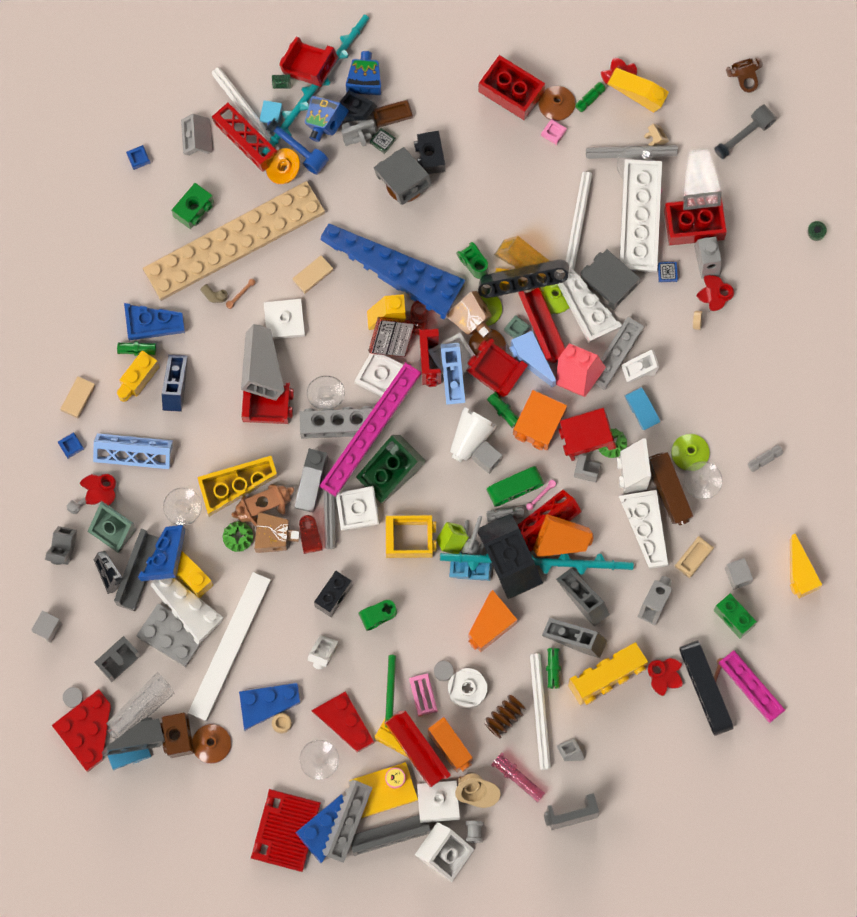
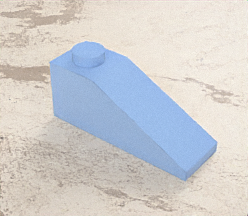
(528, 350)
(452, 373)

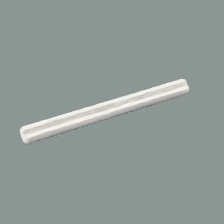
(241, 104)
(578, 219)
(540, 711)

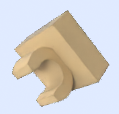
(658, 135)

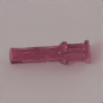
(510, 771)

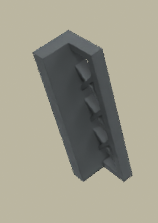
(131, 586)
(389, 835)

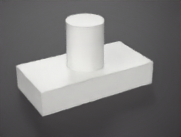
(322, 652)

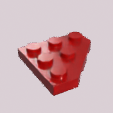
(86, 729)

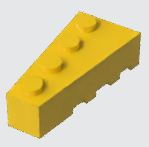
(231, 484)
(607, 674)

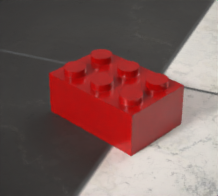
(511, 87)
(693, 224)

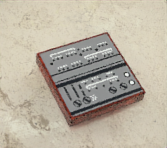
(391, 337)

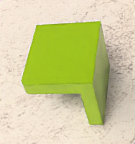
(452, 538)

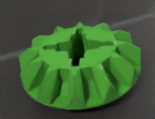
(621, 443)
(244, 542)

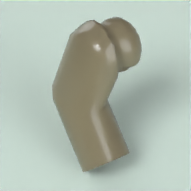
(214, 297)

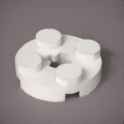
(474, 697)

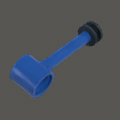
(314, 160)

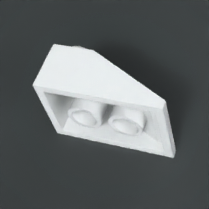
(634, 467)

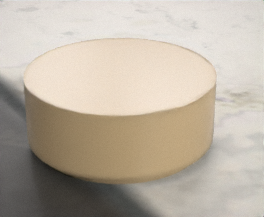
(697, 320)
(281, 723)

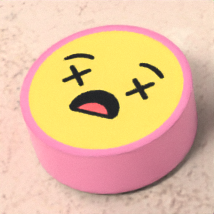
(395, 778)

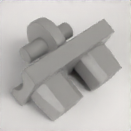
(358, 132)

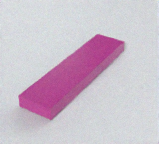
(751, 686)

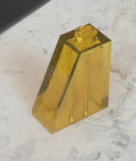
(519, 253)

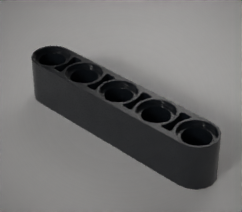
(516, 284)
(706, 688)

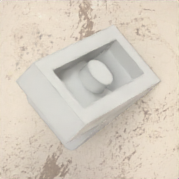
(640, 366)

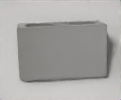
(196, 134)

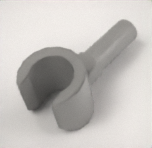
(74, 507)

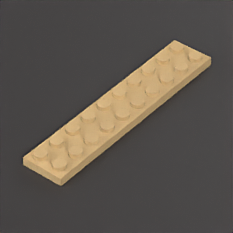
(233, 240)

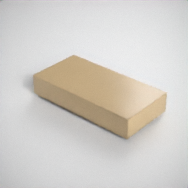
(312, 274)
(77, 397)
(694, 557)

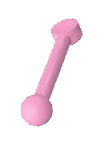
(551, 484)

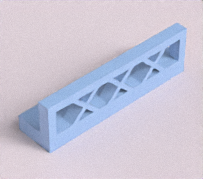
(132, 444)

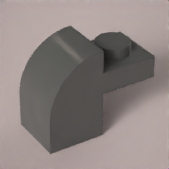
(62, 546)

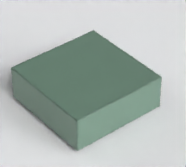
(516, 327)

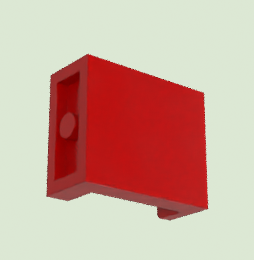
(308, 62)
(429, 339)
(495, 368)
(265, 410)
(586, 433)

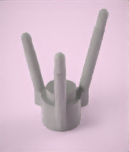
(471, 546)

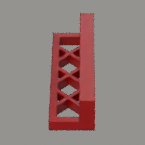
(239, 141)
(543, 324)
(566, 510)
(417, 748)

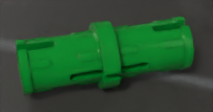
(136, 347)
(503, 409)
(553, 668)

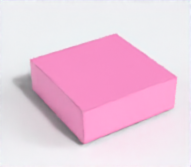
(553, 132)

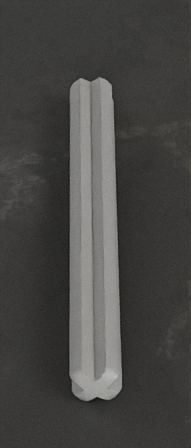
(614, 152)

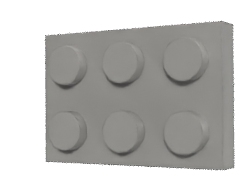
(169, 636)

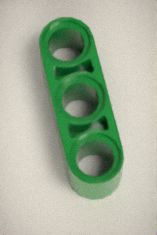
(515, 486)

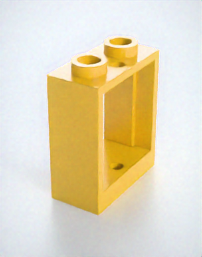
(410, 520)

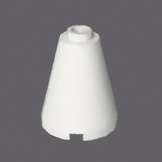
(470, 434)

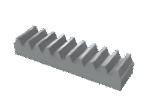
(618, 350)
(347, 820)

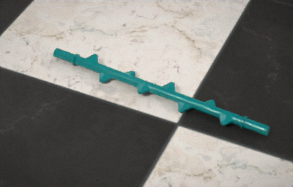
(302, 105)
(545, 563)

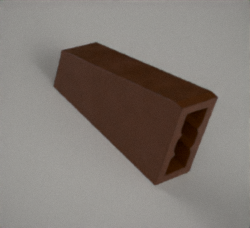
(669, 488)

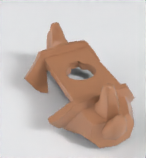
(276, 496)

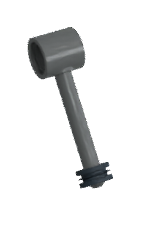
(762, 118)

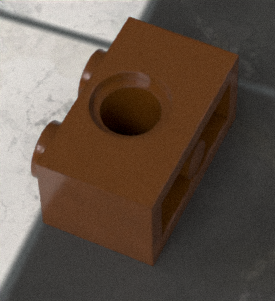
(183, 745)

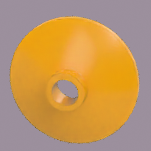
(276, 165)

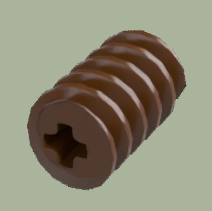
(504, 716)

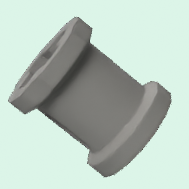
(474, 832)

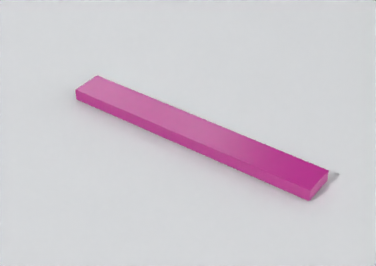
(370, 430)

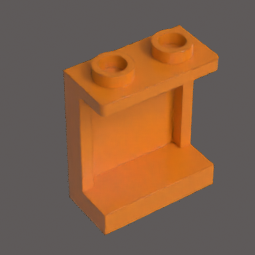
(539, 420)

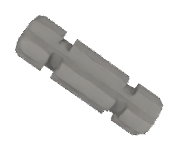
(765, 458)
(518, 512)

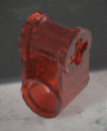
(419, 319)
(310, 537)

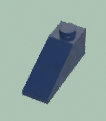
(174, 383)

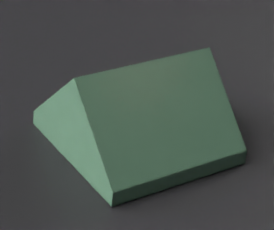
(111, 527)

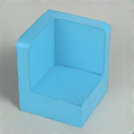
(270, 111)

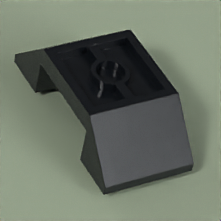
(510, 556)

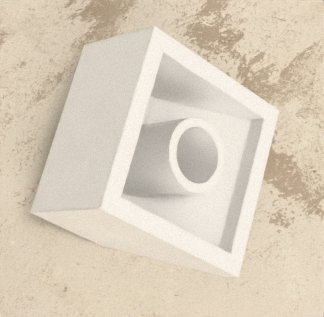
(444, 851)

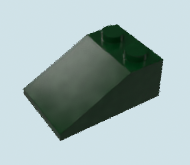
(391, 467)

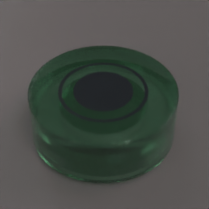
(816, 230)

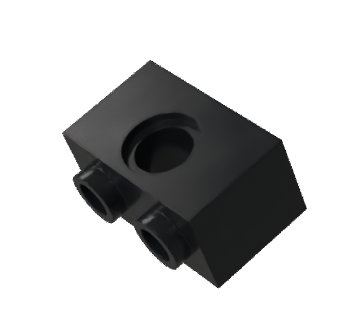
(430, 142)
(333, 593)

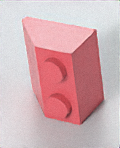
(578, 370)

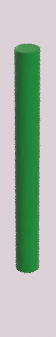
(390, 687)

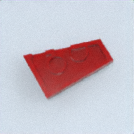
(345, 721)

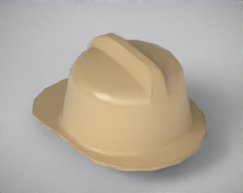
(476, 791)

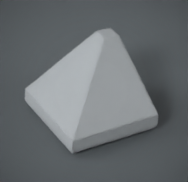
(570, 751)

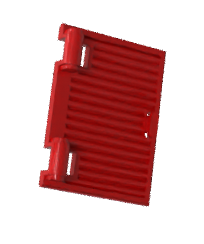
(279, 828)

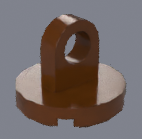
(743, 70)

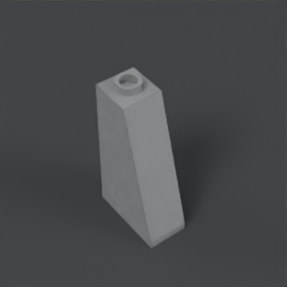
(260, 364)

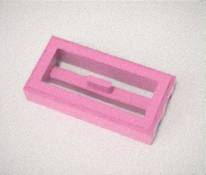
(427, 711)

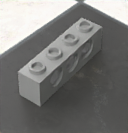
(329, 429)

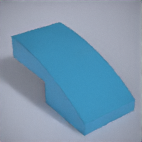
(642, 408)
(463, 571)
(123, 759)

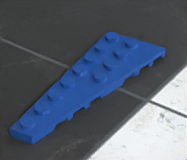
(419, 280)

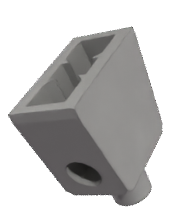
(708, 254)
(655, 600)

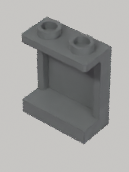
(403, 175)
(610, 278)
(574, 817)

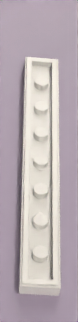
(229, 647)

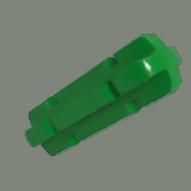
(590, 97)

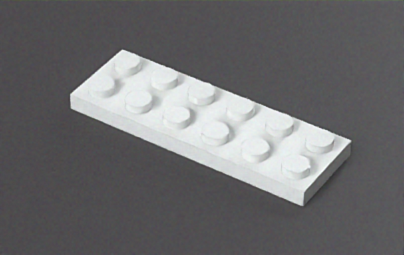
(640, 215)

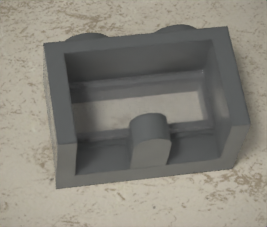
(117, 659)

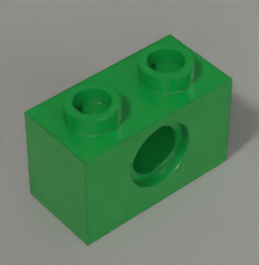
(194, 196)
(735, 616)

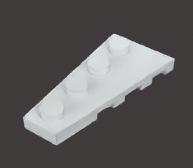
(587, 309)
(646, 522)
(192, 611)

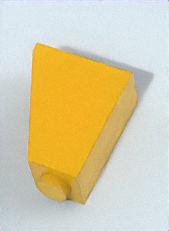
(389, 307)

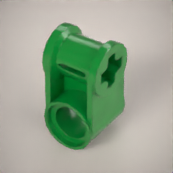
(471, 258)
(375, 615)

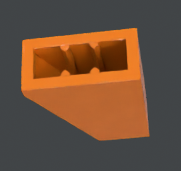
(562, 537)
(491, 623)
(450, 745)

